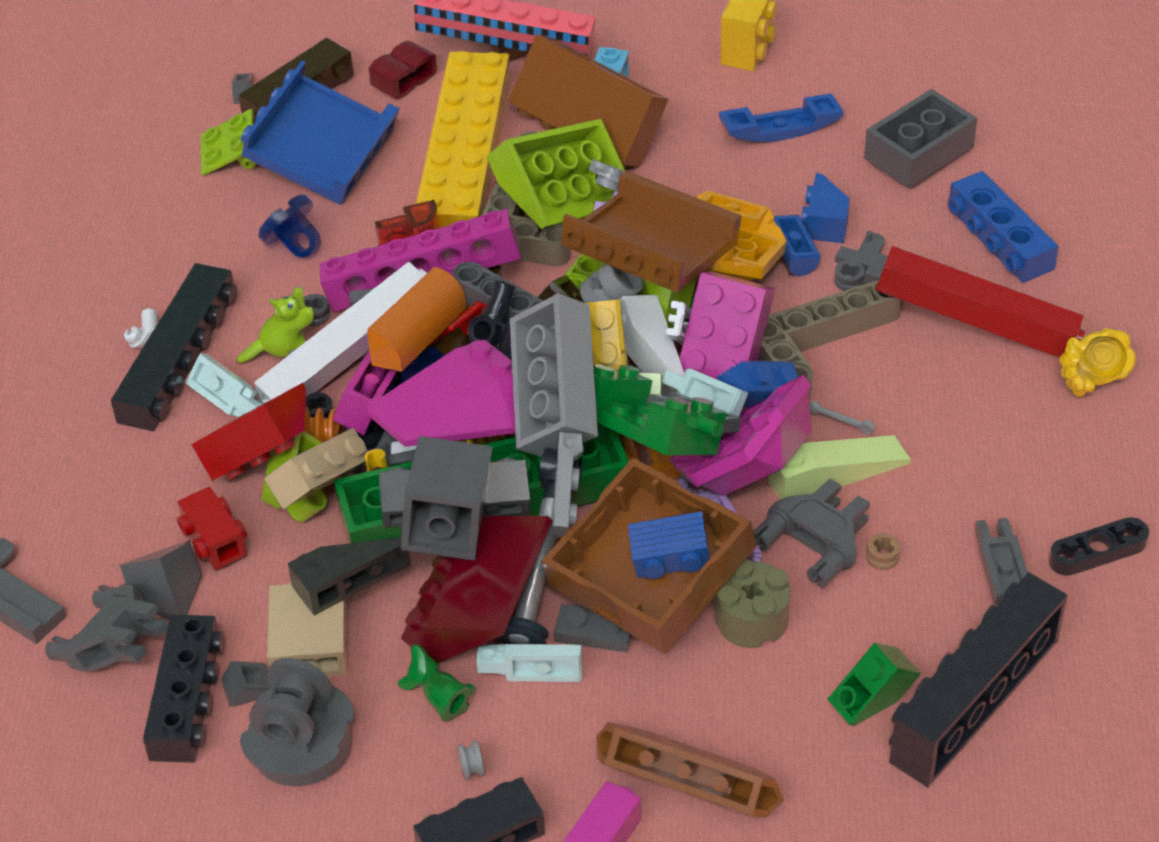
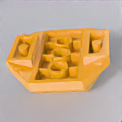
(758, 242)

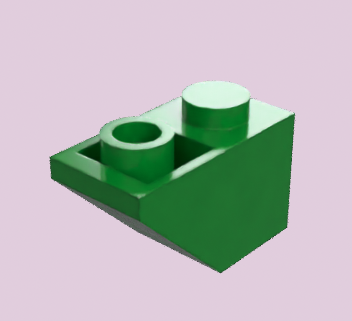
(874, 683)

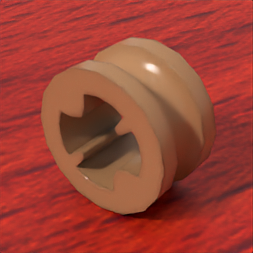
(883, 561)

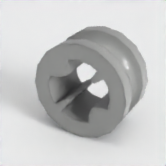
(470, 760)

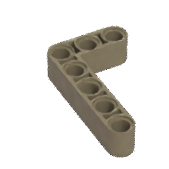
(536, 244)
(824, 322)

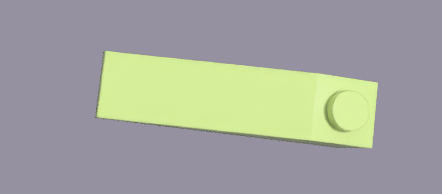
(838, 460)

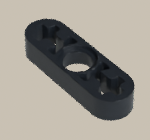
(1089, 558)

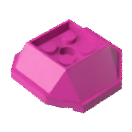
(764, 444)

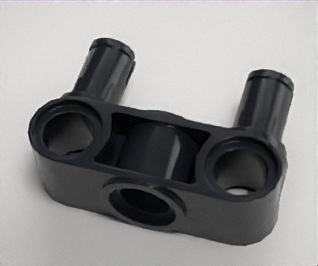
(496, 319)

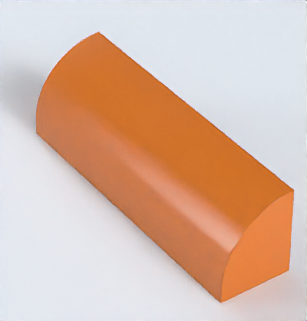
(415, 320)

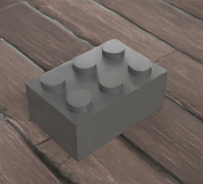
(920, 138)

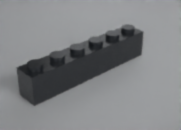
(173, 347)

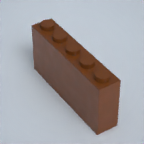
(573, 89)

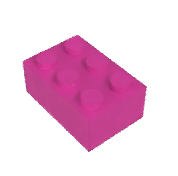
(725, 323)

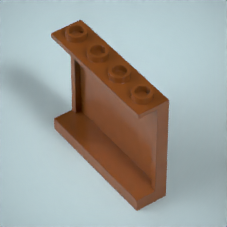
(654, 232)

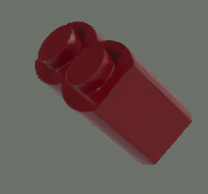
(402, 69)

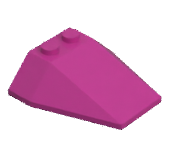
(452, 399)

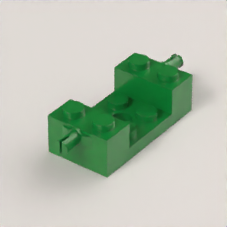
(667, 426)

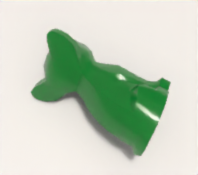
(440, 688)

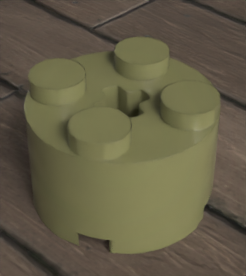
(753, 605)

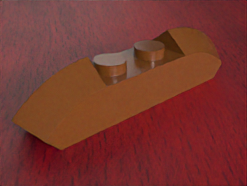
(688, 769)

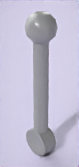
(866, 426)

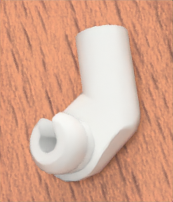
(139, 337)

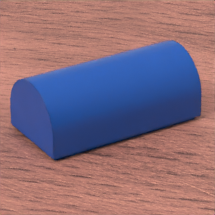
(800, 251)

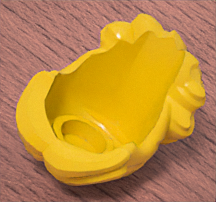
(1096, 360)

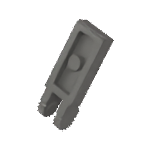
(1000, 557)

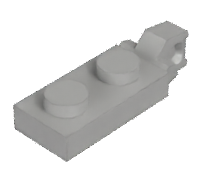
(566, 479)

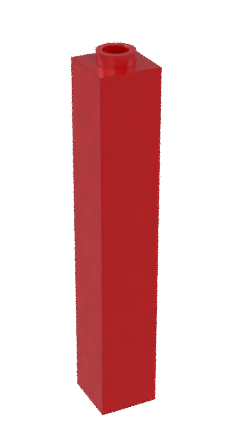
(979, 302)

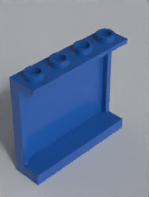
(317, 136)

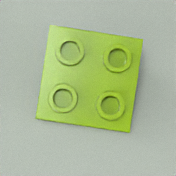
(223, 143)

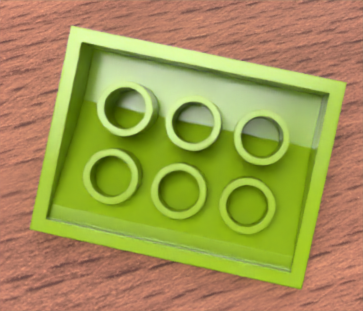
(551, 172)

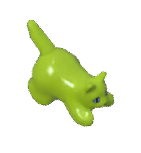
(282, 329)

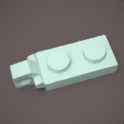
(701, 385)
(222, 386)
(532, 662)

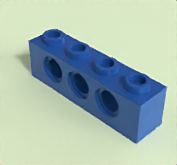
(1002, 226)

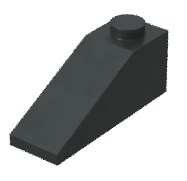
(344, 570)

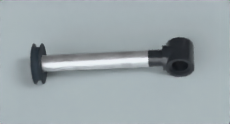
(522, 626)

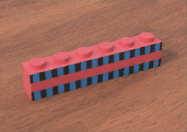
(504, 23)

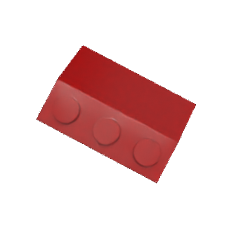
(253, 435)

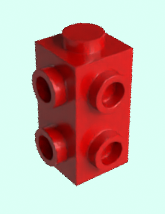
(212, 528)

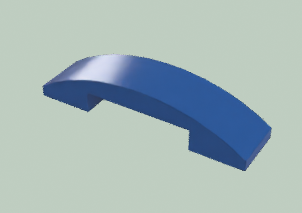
(782, 125)

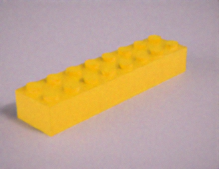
(464, 133)

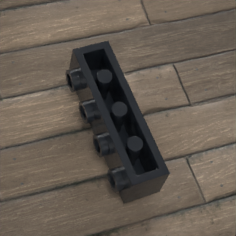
(183, 689)

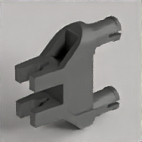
(819, 526)
(111, 632)

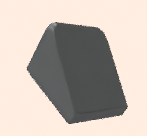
(244, 682)

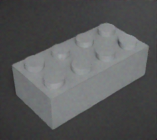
(552, 373)

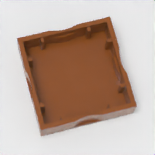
(597, 565)

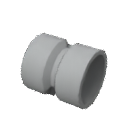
(610, 284)

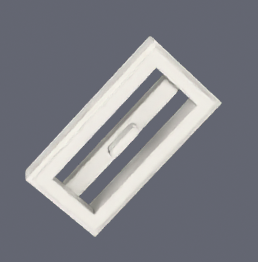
(683, 311)

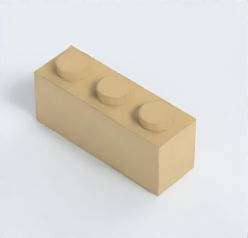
(317, 468)

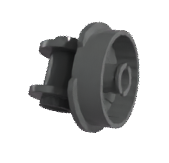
(298, 725)

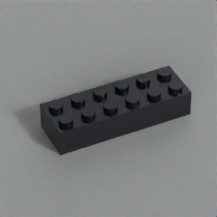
(976, 678)

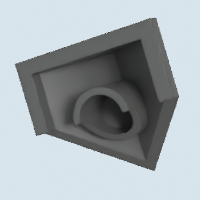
(166, 578)

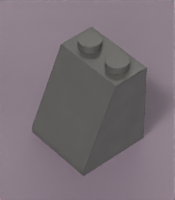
(445, 497)

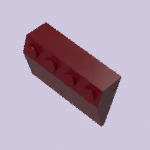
(474, 599)

